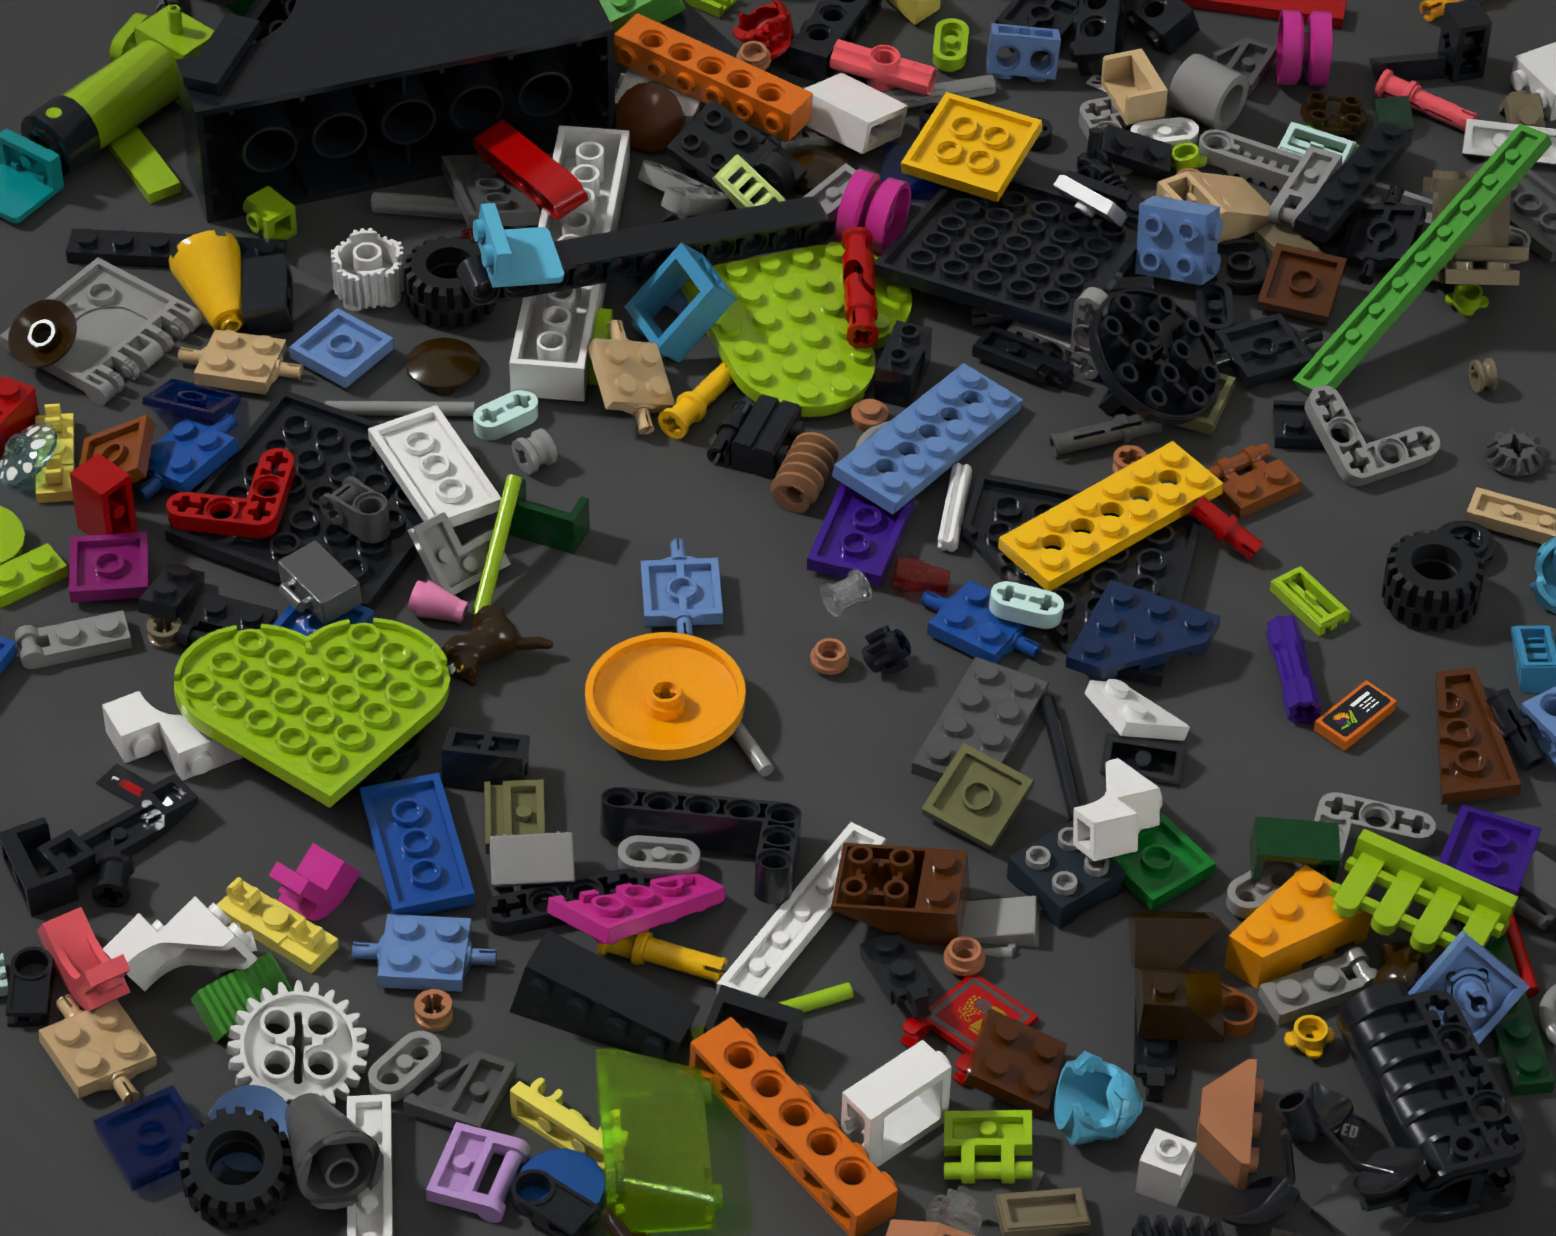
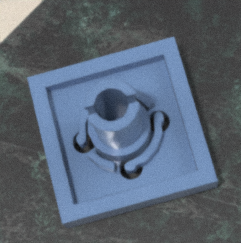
(1482, 999)

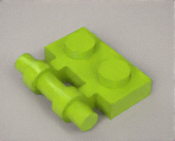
(988, 1134)

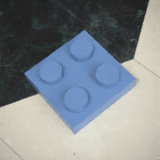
(341, 348)

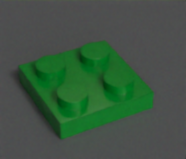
(1164, 864)

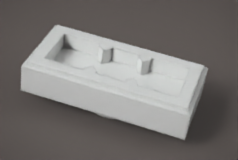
(1089, 201)

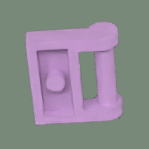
(465, 1164)

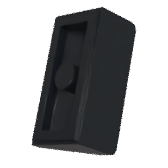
(1411, 66)
(1152, 759)

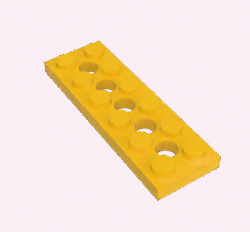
(1109, 533)

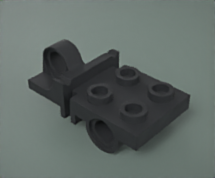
(718, 136)

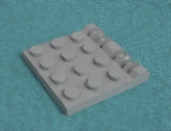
(116, 328)

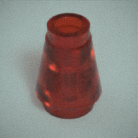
(917, 576)

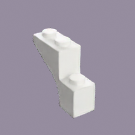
(141, 730)
(1115, 820)
(190, 938)

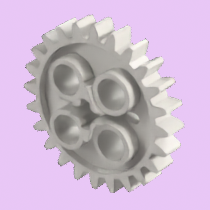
(338, 1050)

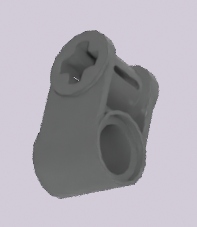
(358, 510)

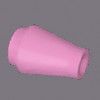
(436, 603)

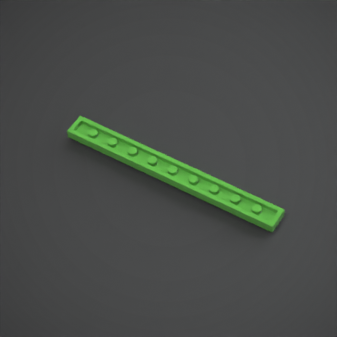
(1424, 260)

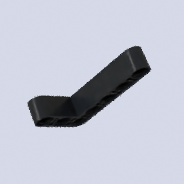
(714, 824)

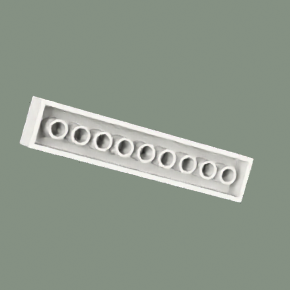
(558, 326)

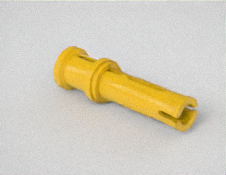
(693, 404)
(645, 948)

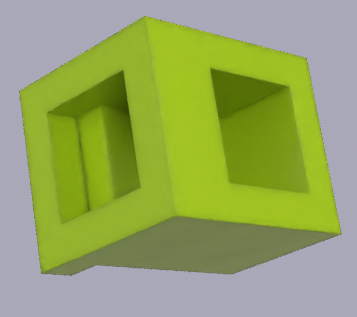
(270, 214)

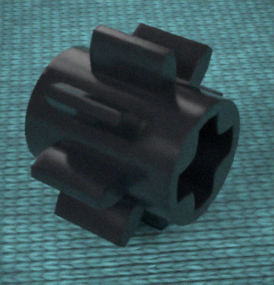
(886, 650)

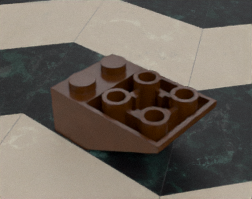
(904, 890)

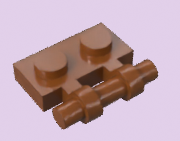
(1257, 488)

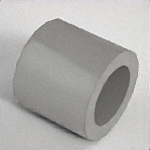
(1208, 92)

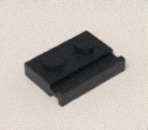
(1294, 430)

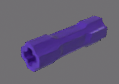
(1299, 690)

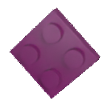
(108, 567)

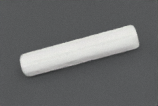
(954, 507)

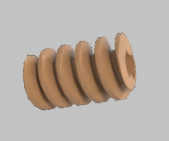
(804, 471)

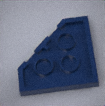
(1139, 631)

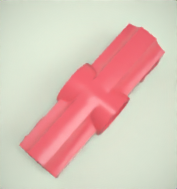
(883, 67)

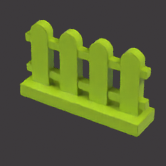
(1427, 881)

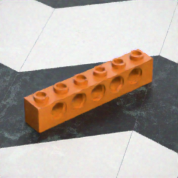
(712, 74)
(797, 1148)

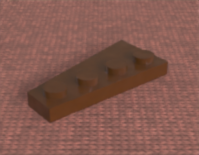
(1470, 744)

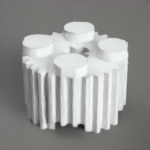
(368, 270)

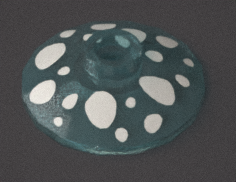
(27, 453)

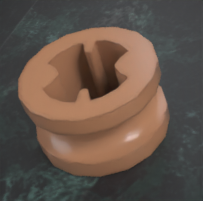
(1125, 455)
(436, 1021)

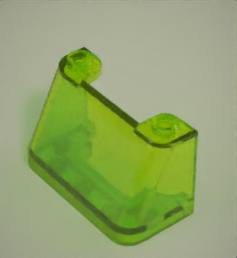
(655, 1142)

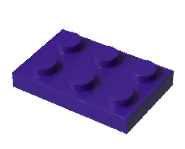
(858, 537)
(1490, 848)

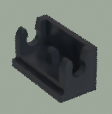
(483, 756)

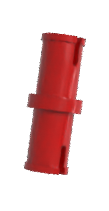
(1226, 528)

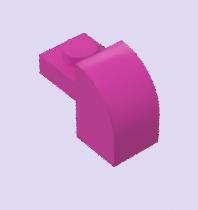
(317, 883)

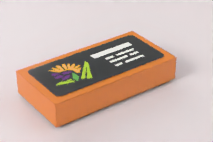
(1355, 715)

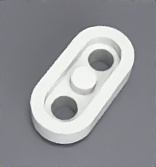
(1169, 130)

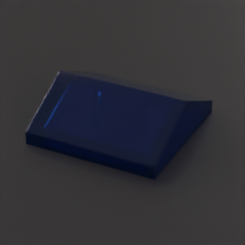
(192, 401)

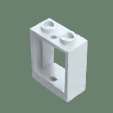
(898, 1102)

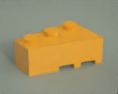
(1291, 930)

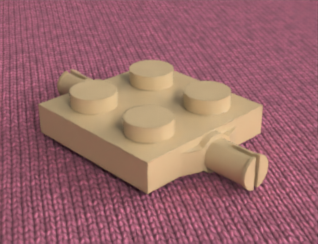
(240, 362)
(631, 376)
(97, 1049)

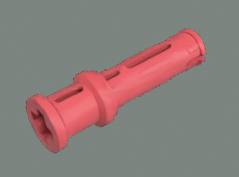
(1422, 101)

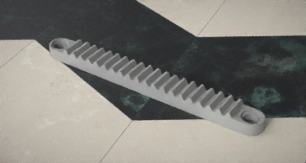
(1275, 166)

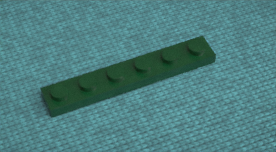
(1517, 1035)

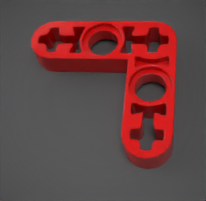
(244, 511)

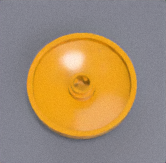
(665, 696)

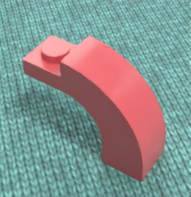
(81, 962)

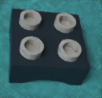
(1064, 876)

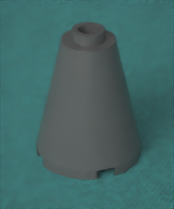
(330, 1153)

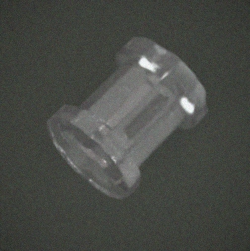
(846, 592)

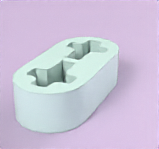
(505, 415)
(1026, 605)

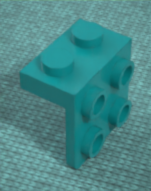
(27, 176)

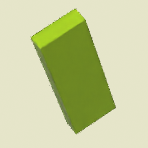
(145, 166)

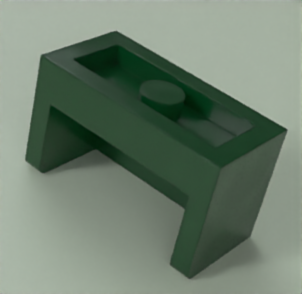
(549, 525)
(1294, 843)

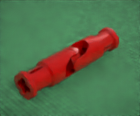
(859, 287)

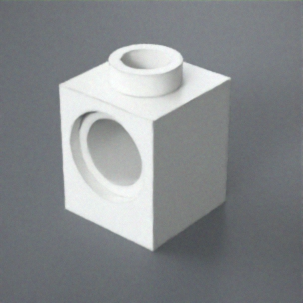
(1165, 1167)

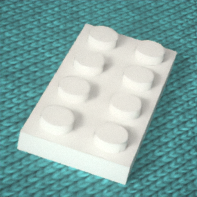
(434, 467)

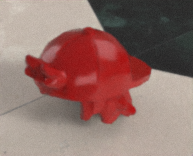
(769, 25)

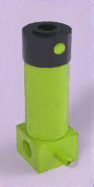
(120, 93)

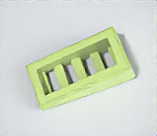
(757, 182)

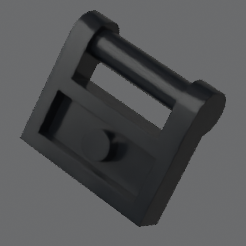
(218, 612)

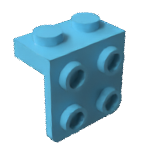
(515, 255)

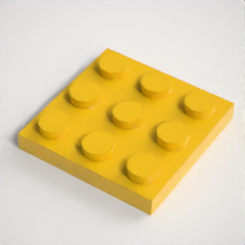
(971, 146)

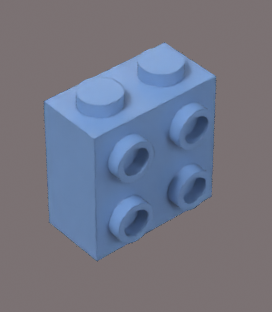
(1178, 240)

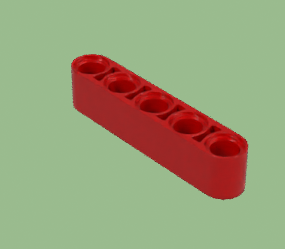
(530, 169)

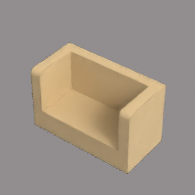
(1134, 86)

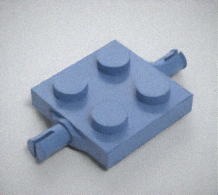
(681, 590)
(424, 953)

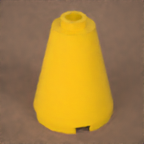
(212, 277)

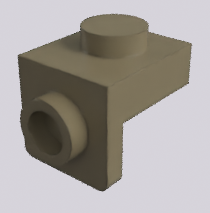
(1523, 109)

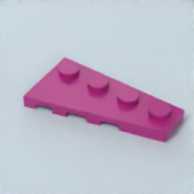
(637, 907)

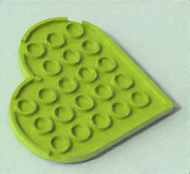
(791, 328)
(314, 704)

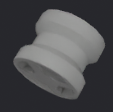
(534, 451)

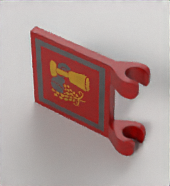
(960, 1015)

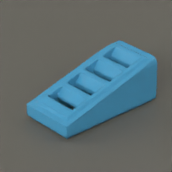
(1535, 660)

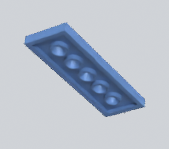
(927, 456)

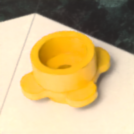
(1316, 1030)

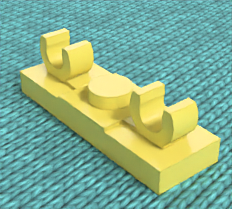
(54, 480)
(278, 926)
(553, 1121)

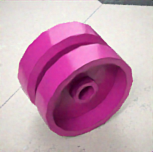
(1306, 48)
(875, 206)

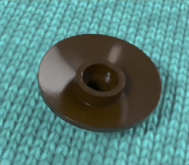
(32, 328)

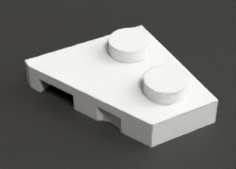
(1133, 713)

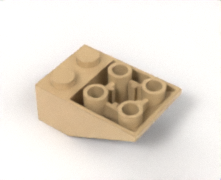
(1240, 204)

